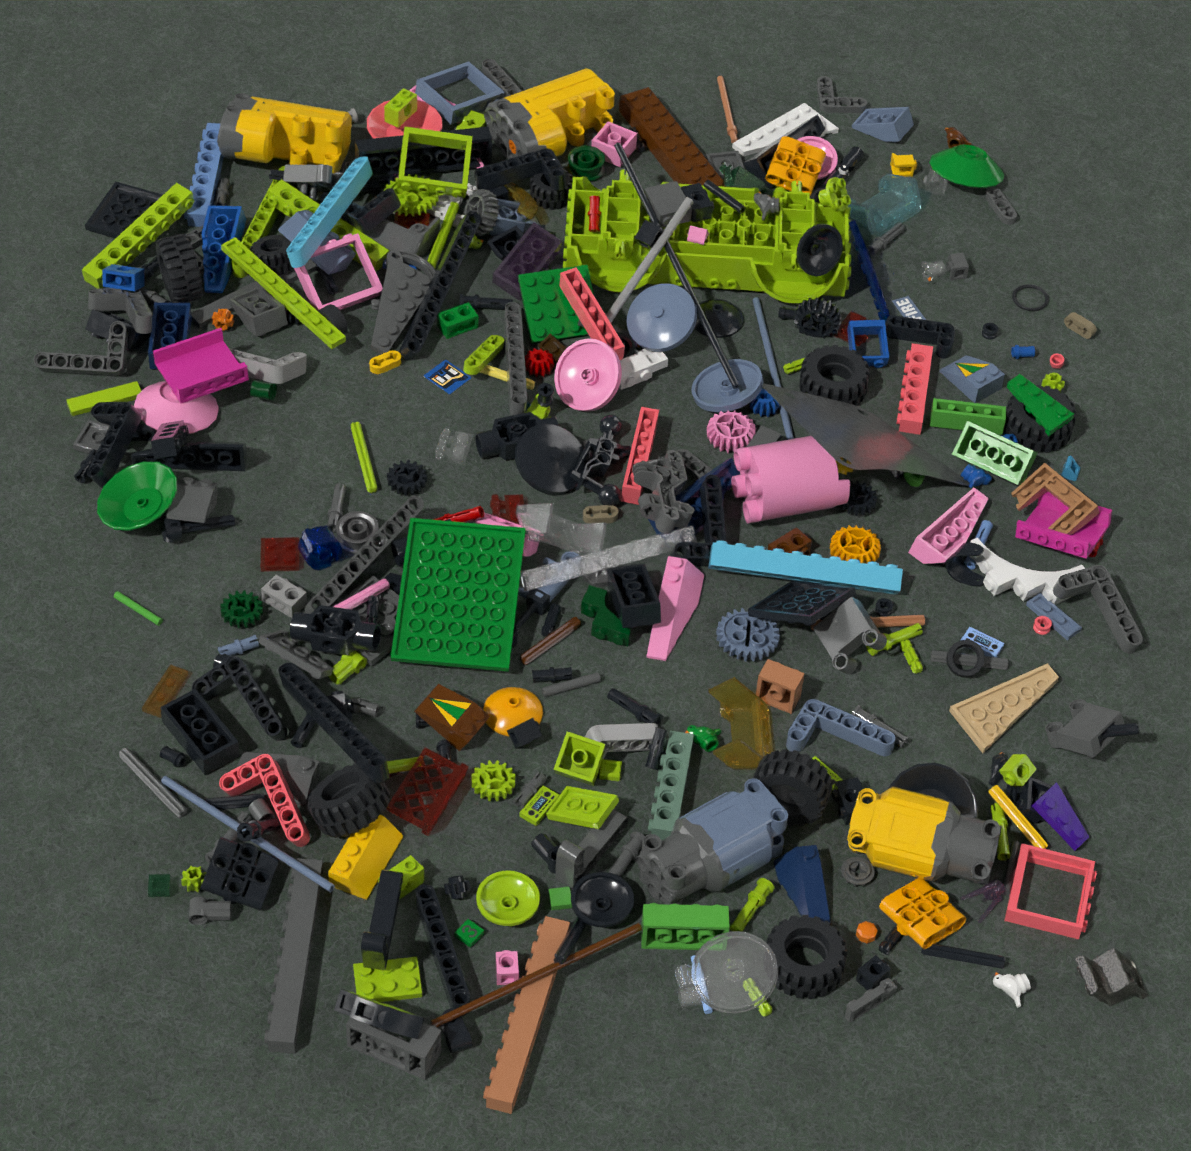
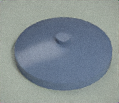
(661, 317)
(715, 393)

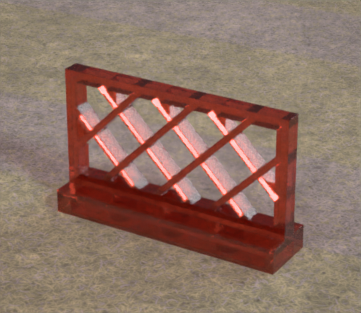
(444, 794)

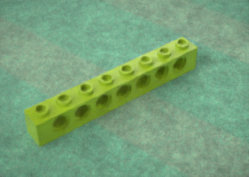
(291, 200)
(140, 233)

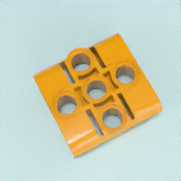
(795, 162)
(922, 913)

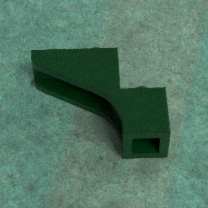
(605, 623)

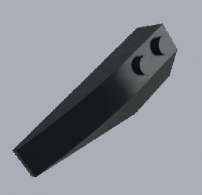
(760, 162)
(201, 456)

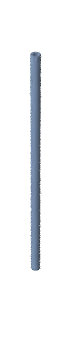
(771, 362)
(259, 841)

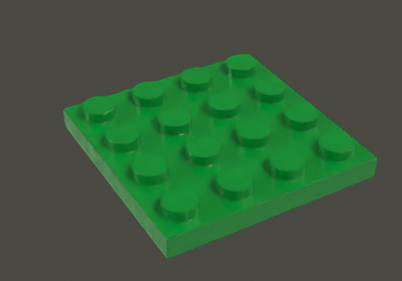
(547, 306)

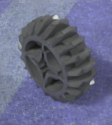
(487, 207)

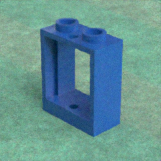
(870, 327)

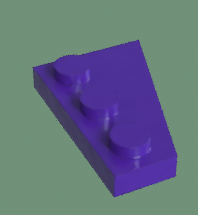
(1061, 817)

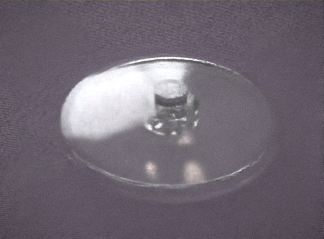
(734, 972)

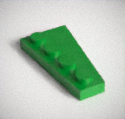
(1044, 408)

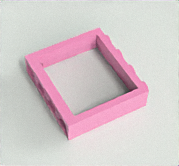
(374, 291)

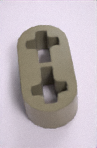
(1080, 325)
(600, 514)

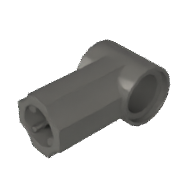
(202, 910)

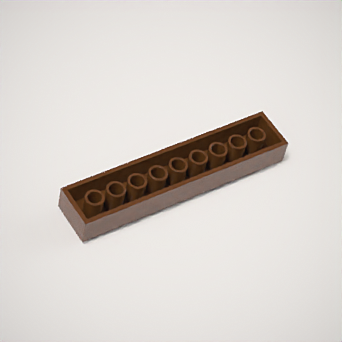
(666, 139)

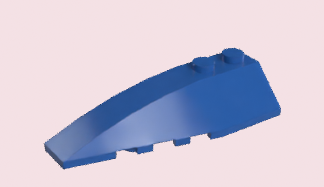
(220, 226)

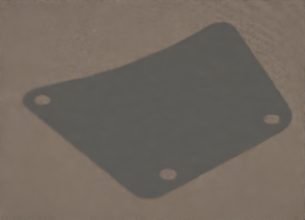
(859, 438)

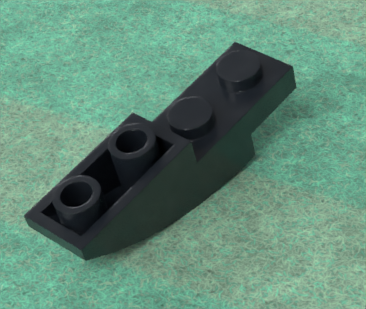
(379, 1014)

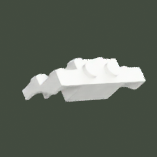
(640, 366)

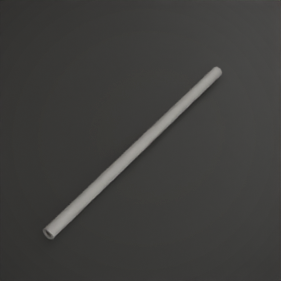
(622, 298)

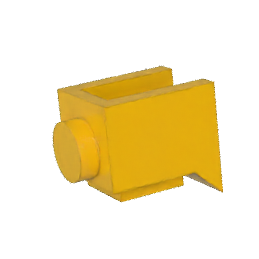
(903, 165)

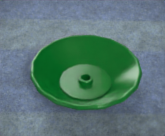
(967, 166)
(137, 496)

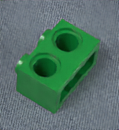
(457, 320)

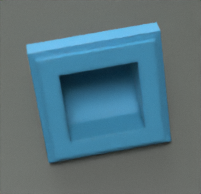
(1070, 469)

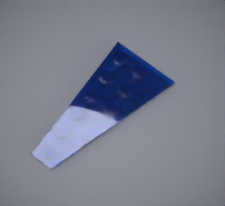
(868, 268)

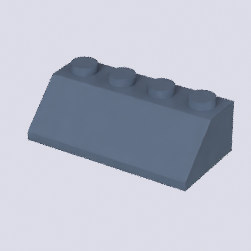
(329, 262)

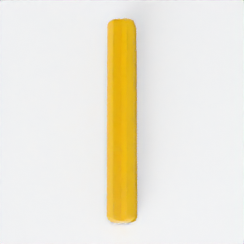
(1017, 817)

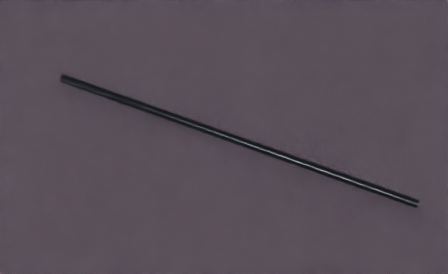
(722, 358)

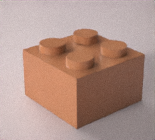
(780, 686)

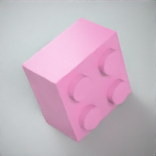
(613, 134)

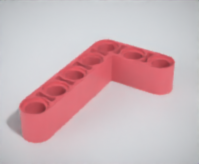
(275, 793)

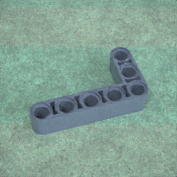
(841, 724)

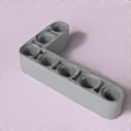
(273, 370)

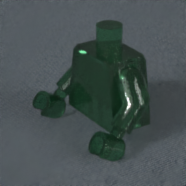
(740, 178)

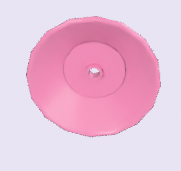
(160, 406)

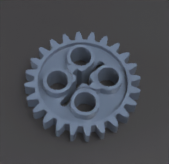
(732, 635)

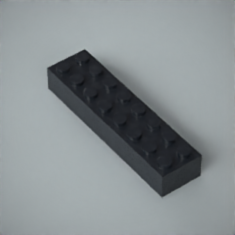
(421, 158)

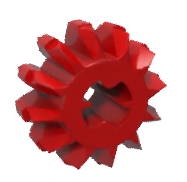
(539, 362)

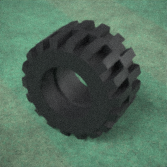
(545, 195)
(273, 253)

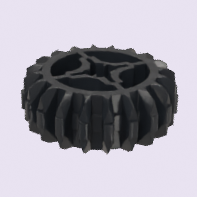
(817, 318)

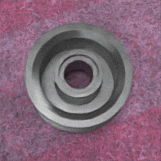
(355, 530)

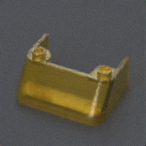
(748, 722)

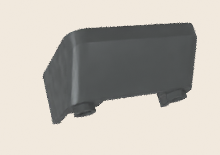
(416, 239)

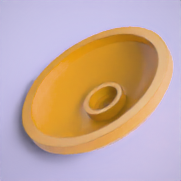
(510, 708)

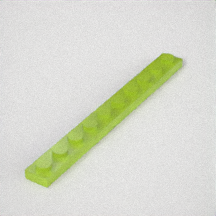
(283, 293)

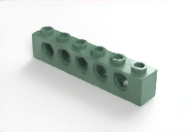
(672, 783)

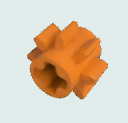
(223, 319)

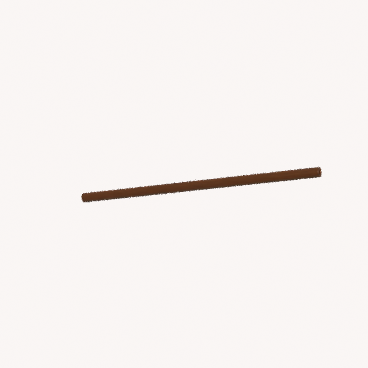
(535, 975)

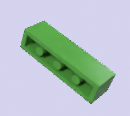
(956, 414)

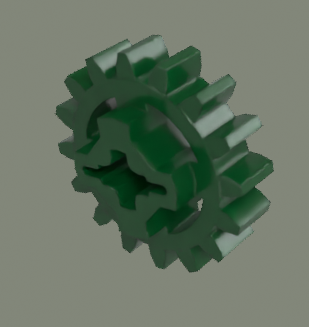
(241, 609)

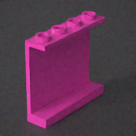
(199, 366)
(1047, 512)

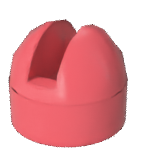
(1059, 361)

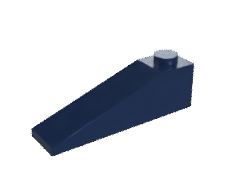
(803, 880)

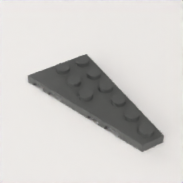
(399, 301)

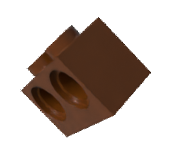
(792, 541)

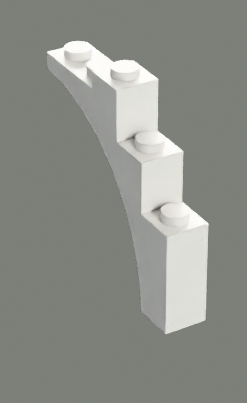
(1025, 582)

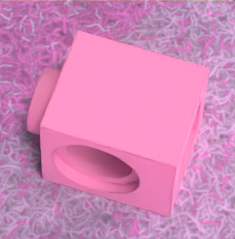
(506, 974)

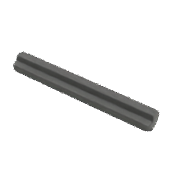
(970, 660)

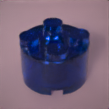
(319, 547)

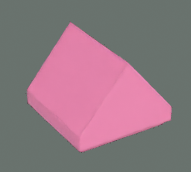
(697, 235)

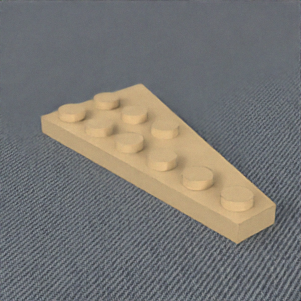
(997, 709)

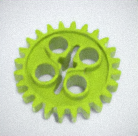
(413, 201)

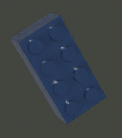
(169, 325)

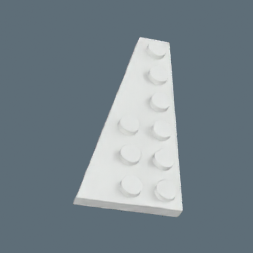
(777, 128)

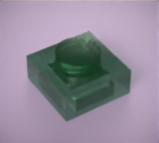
(159, 885)

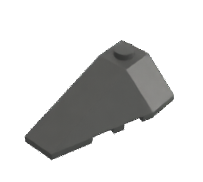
(299, 771)

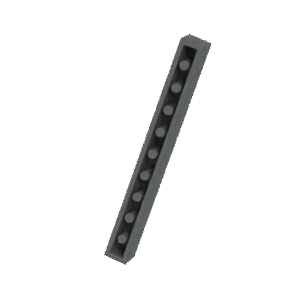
(294, 961)

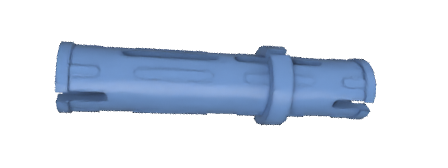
(982, 535)

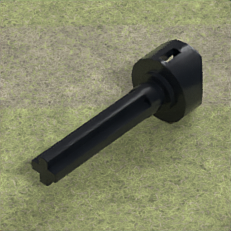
(173, 529)

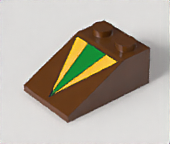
(452, 715)

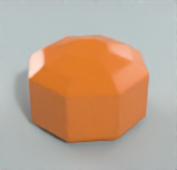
(866, 932)

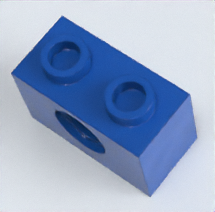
(123, 277)

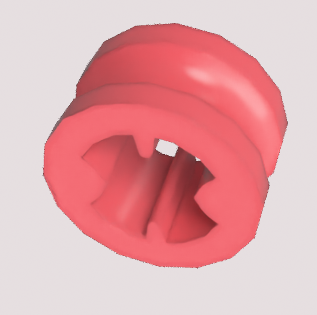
(1042, 620)

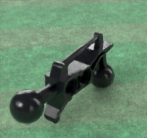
(604, 452)

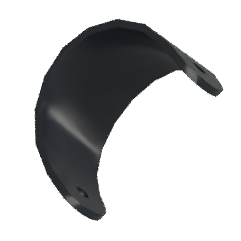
(957, 568)

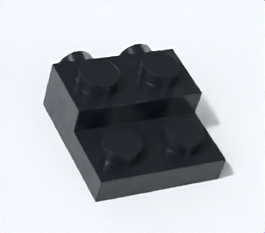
(1029, 794)

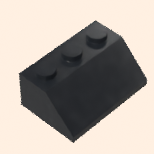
(100, 322)

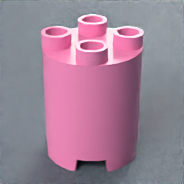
(787, 479)

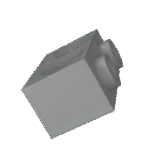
(284, 596)

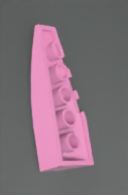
(950, 530)
(678, 600)

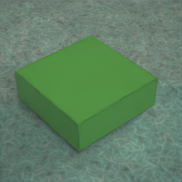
(560, 898)

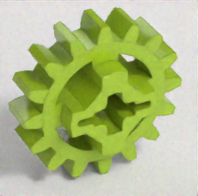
(494, 781)

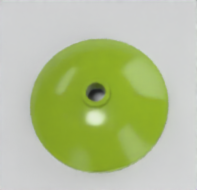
(507, 889)

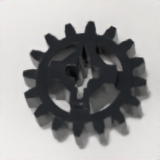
(407, 477)
(860, 499)

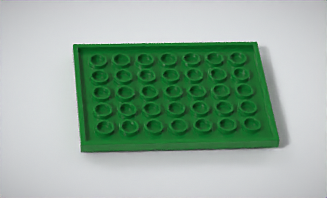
(458, 594)

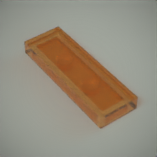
(165, 690)

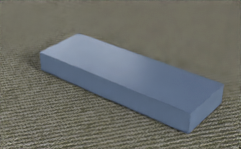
(1060, 621)

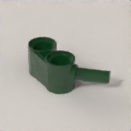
(263, 390)

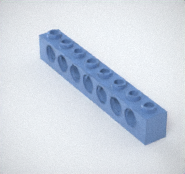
(206, 176)

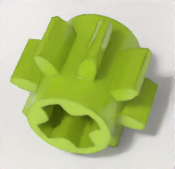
(1054, 381)
(193, 878)

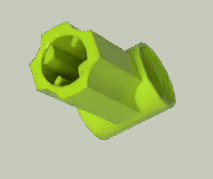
(347, 666)

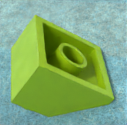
(579, 758)

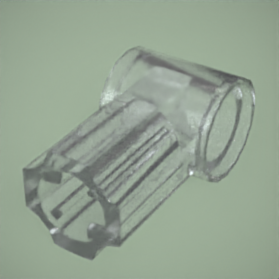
(686, 991)

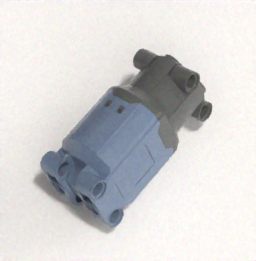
(714, 844)

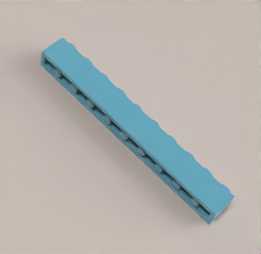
(805, 568)

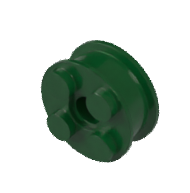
(586, 162)

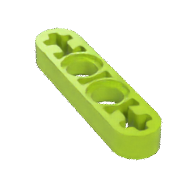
(483, 354)

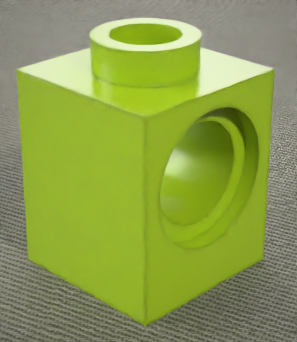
(1017, 770)

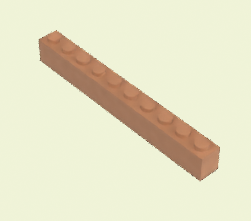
(525, 1020)

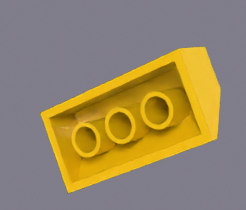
(364, 857)

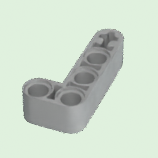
(623, 736)

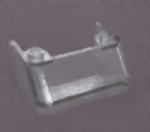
(559, 532)

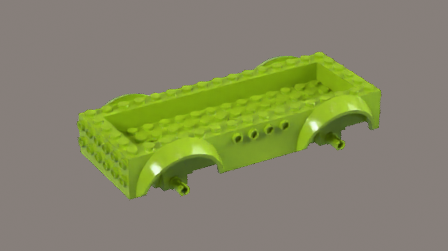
(737, 253)

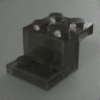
(1111, 977)

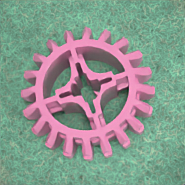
(720, 429)

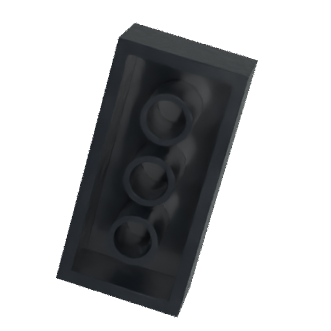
(634, 596)
(200, 731)

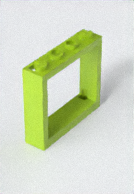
(440, 139)

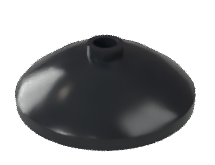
(824, 254)
(722, 316)
(602, 890)

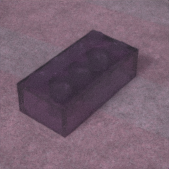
(531, 254)

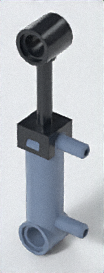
(539, 599)

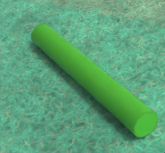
(138, 608)

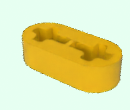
(385, 362)

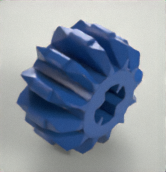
(764, 404)

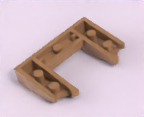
(1045, 479)

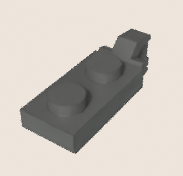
(869, 1000)

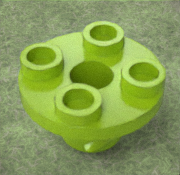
(835, 194)

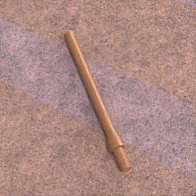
(731, 129)

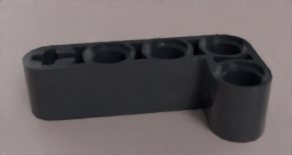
(922, 331)

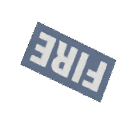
(908, 308)

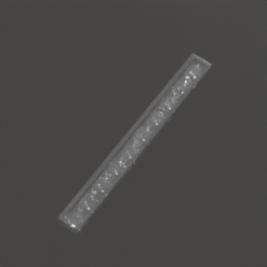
(605, 558)

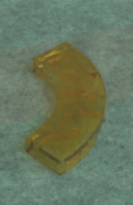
(528, 206)

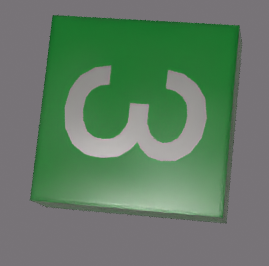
(469, 933)

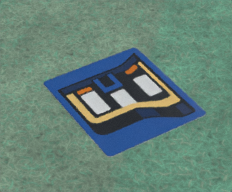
(447, 376)

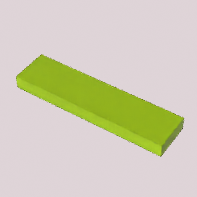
(121, 393)

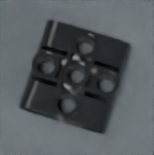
(263, 870)

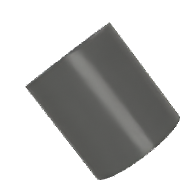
(260, 810)

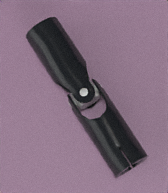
(847, 164)

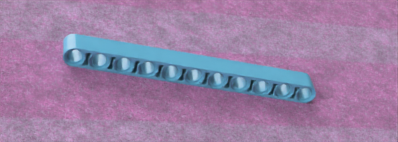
(329, 212)

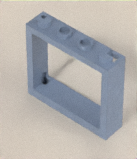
(453, 114)

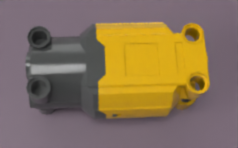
(922, 836)

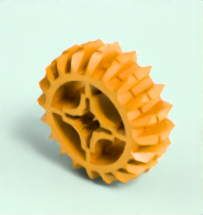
(855, 542)

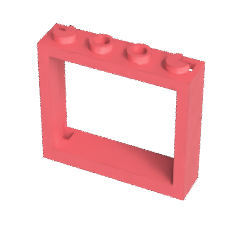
(1058, 861)

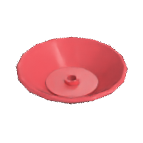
(424, 118)

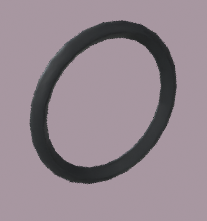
(1030, 286)

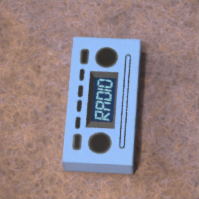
(989, 645)

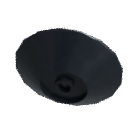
(939, 782)

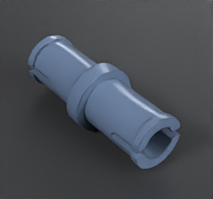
(239, 647)

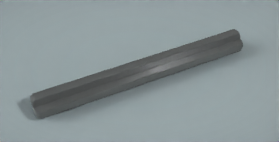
(152, 782)

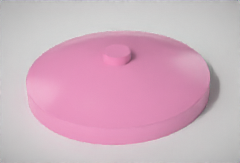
(588, 375)

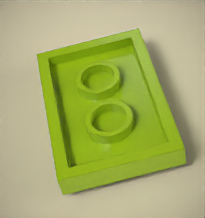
(582, 807)
(397, 982)

